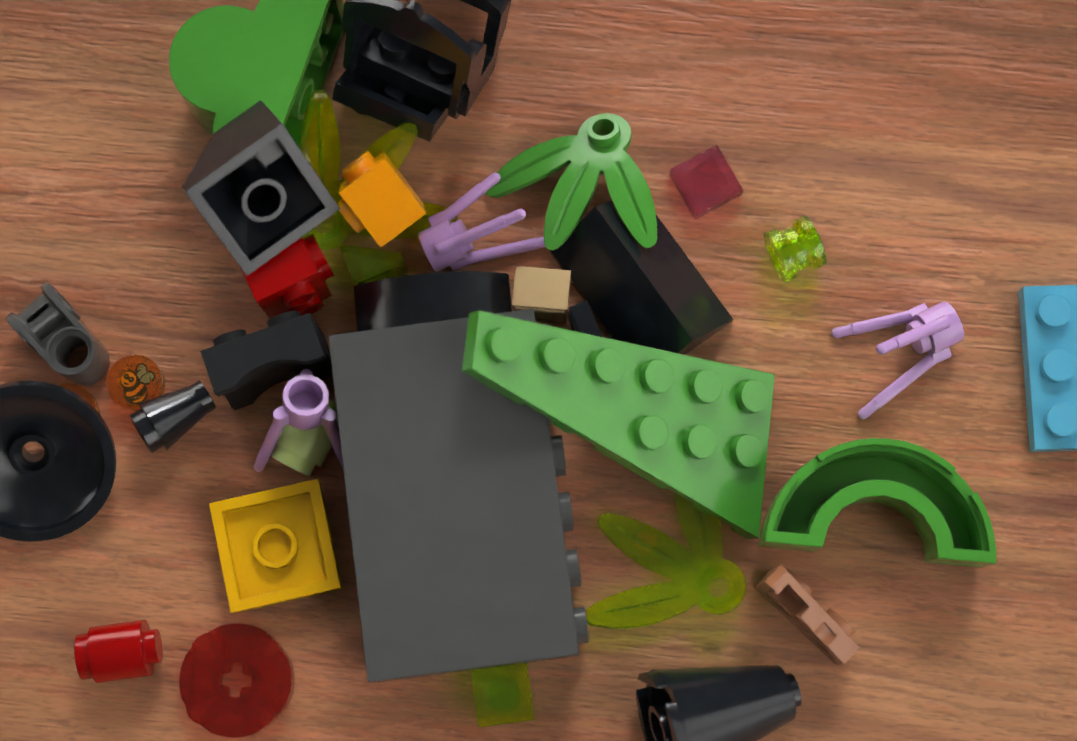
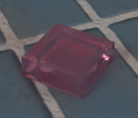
(706, 182)

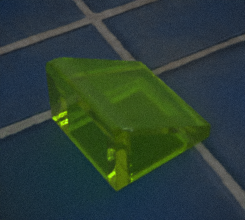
(372, 264)

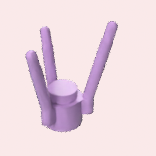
(448, 242)
(930, 331)
(303, 408)

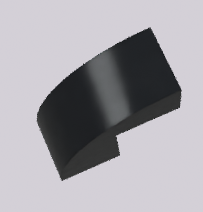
(430, 298)

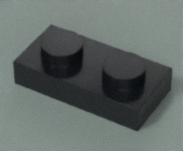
(388, 102)

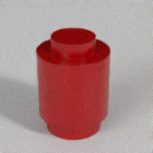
(118, 651)

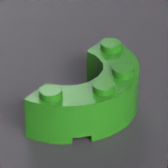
(892, 474)

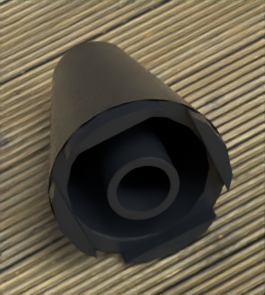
(716, 703)

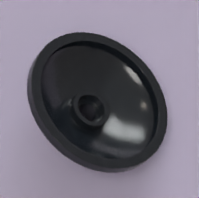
(68, 481)

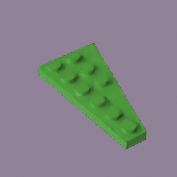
(652, 410)

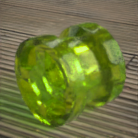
(795, 248)

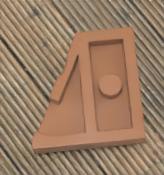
(794, 601)

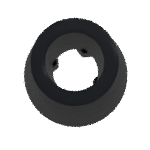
(171, 415)

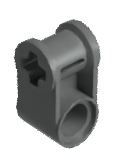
(54, 331)

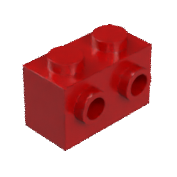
(292, 279)

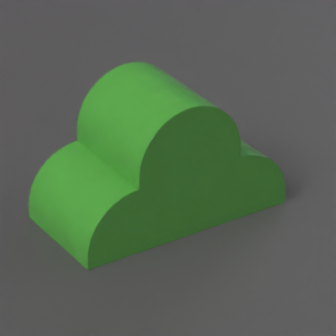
(239, 56)

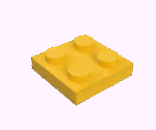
(275, 546)

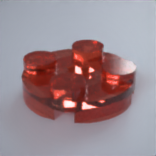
(214, 655)

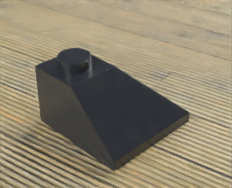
(257, 188)

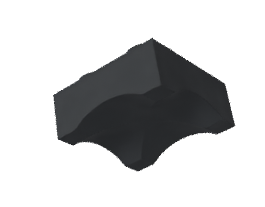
(251, 363)

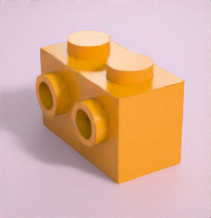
(378, 198)

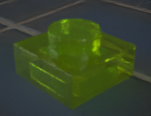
(502, 695)

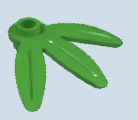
(594, 151)

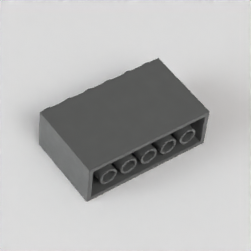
(450, 509)

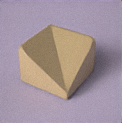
(544, 291)

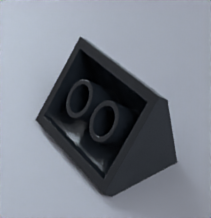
(637, 291)

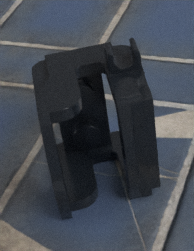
(420, 51)

